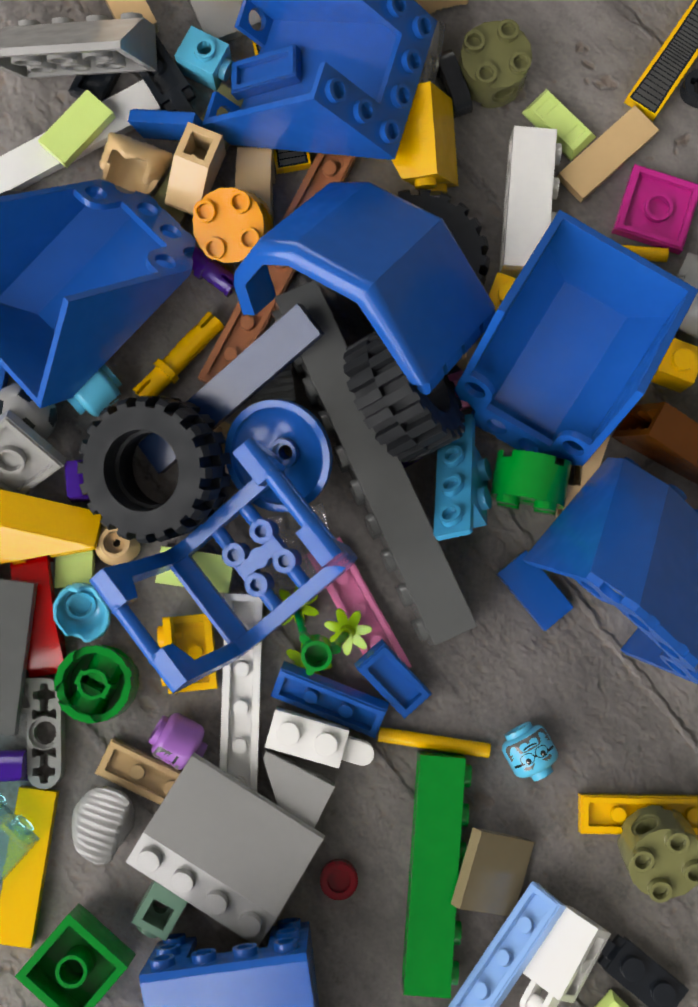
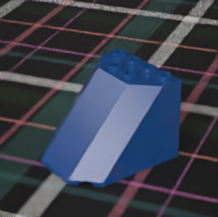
(80, 280)
(573, 343)
(643, 543)

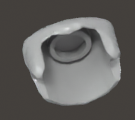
(101, 823)

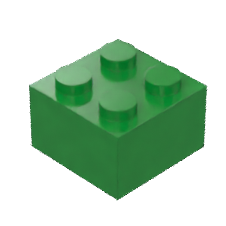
(76, 962)

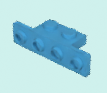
(461, 486)

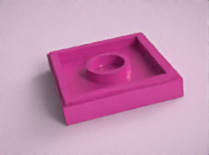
(656, 209)

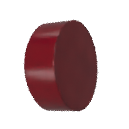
(338, 879)

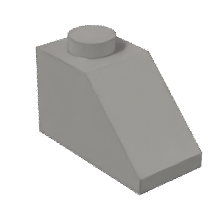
(298, 787)

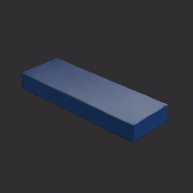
(329, 699)

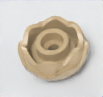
(116, 555)

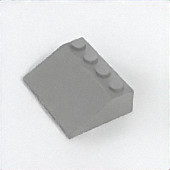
(79, 47)
(225, 849)

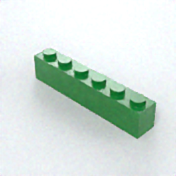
(433, 874)

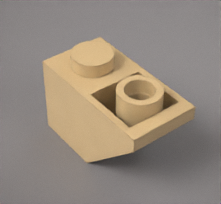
(194, 167)

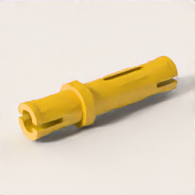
(179, 357)

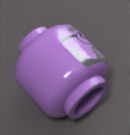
(177, 739)

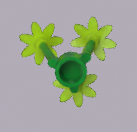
(318, 649)

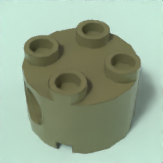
(495, 62)
(660, 852)

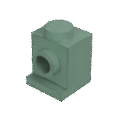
(154, 920)

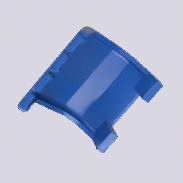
(387, 260)

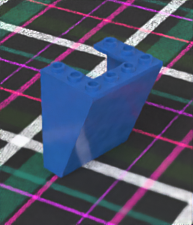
(355, 77)
(245, 977)

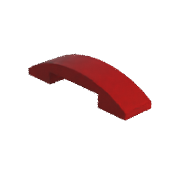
(46, 644)

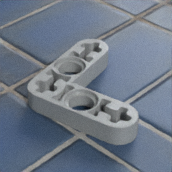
(31, 705)

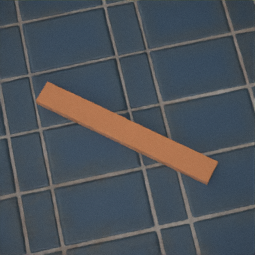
(245, 329)

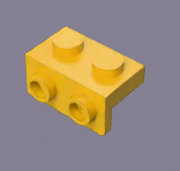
(195, 637)

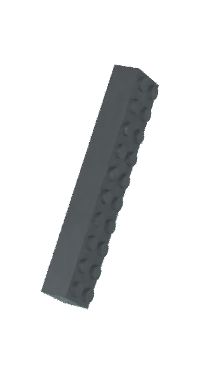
(378, 481)

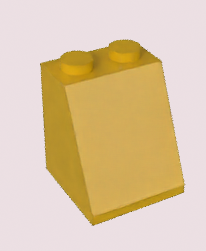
(428, 142)

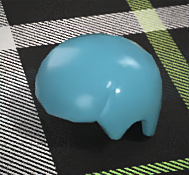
(81, 612)

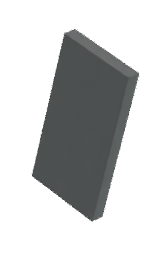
(16, 623)

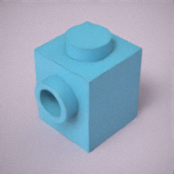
(204, 58)

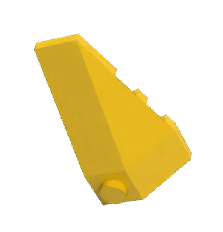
(43, 527)

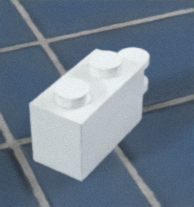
(316, 740)
(564, 960)

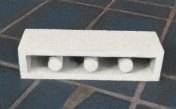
(528, 194)

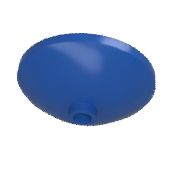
(274, 426)

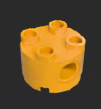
(230, 223)

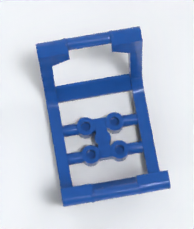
(267, 470)

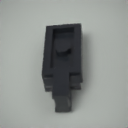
(169, 83)
(641, 974)

